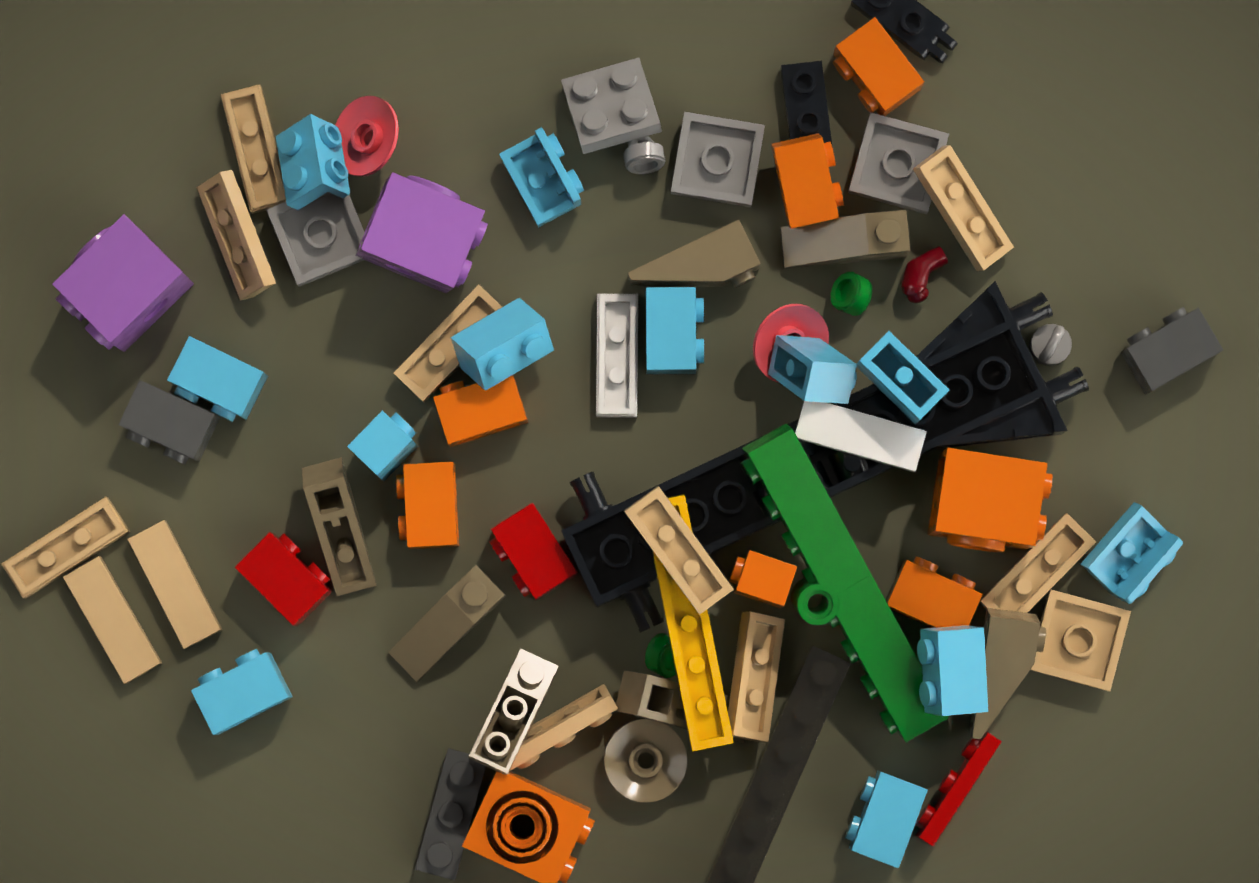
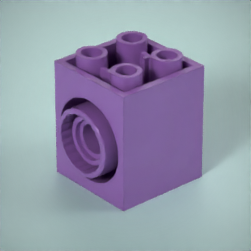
(422, 232)
(120, 284)

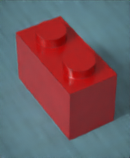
(533, 552)
(285, 578)

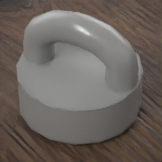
(644, 156)
(1050, 344)

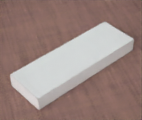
(617, 356)
(860, 434)

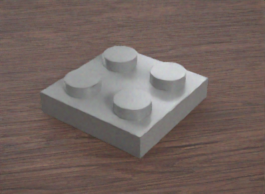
(611, 105)
(717, 159)
(887, 162)
(318, 236)

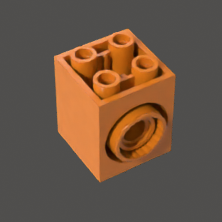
(989, 501)
(557, 823)

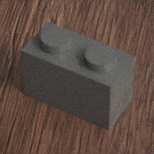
(1171, 350)
(169, 422)

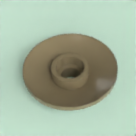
(641, 783)

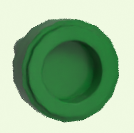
(851, 293)
(659, 656)

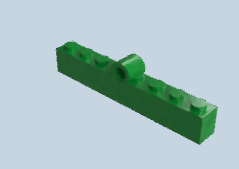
(842, 578)

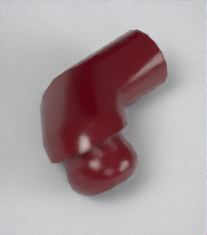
(917, 274)

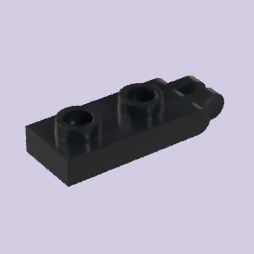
(910, 25)
(805, 100)

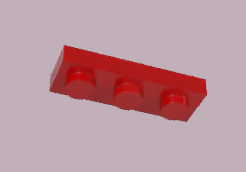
(956, 787)

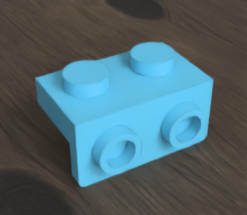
(312, 161)
(542, 177)
(1132, 554)

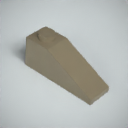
(847, 240)
(707, 262)
(338, 526)
(447, 623)
(1010, 654)
(653, 699)

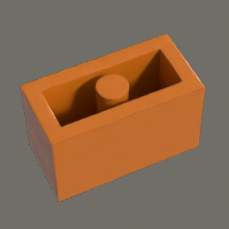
(877, 68)
(806, 180)
(476, 413)
(429, 505)
(762, 578)
(932, 597)

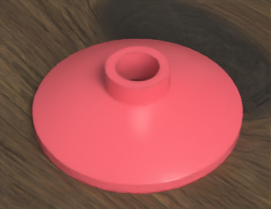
(368, 134)
(789, 319)

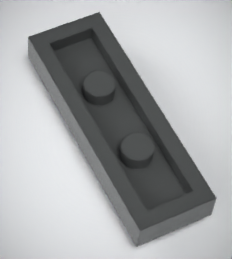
(450, 815)

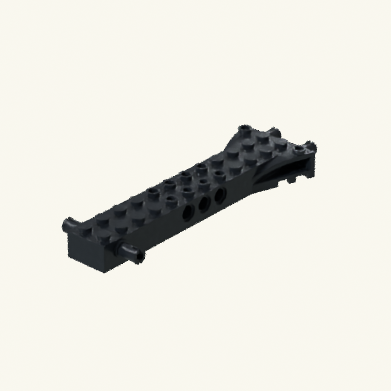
(990, 399)

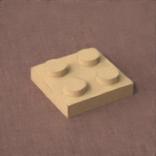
(1081, 640)

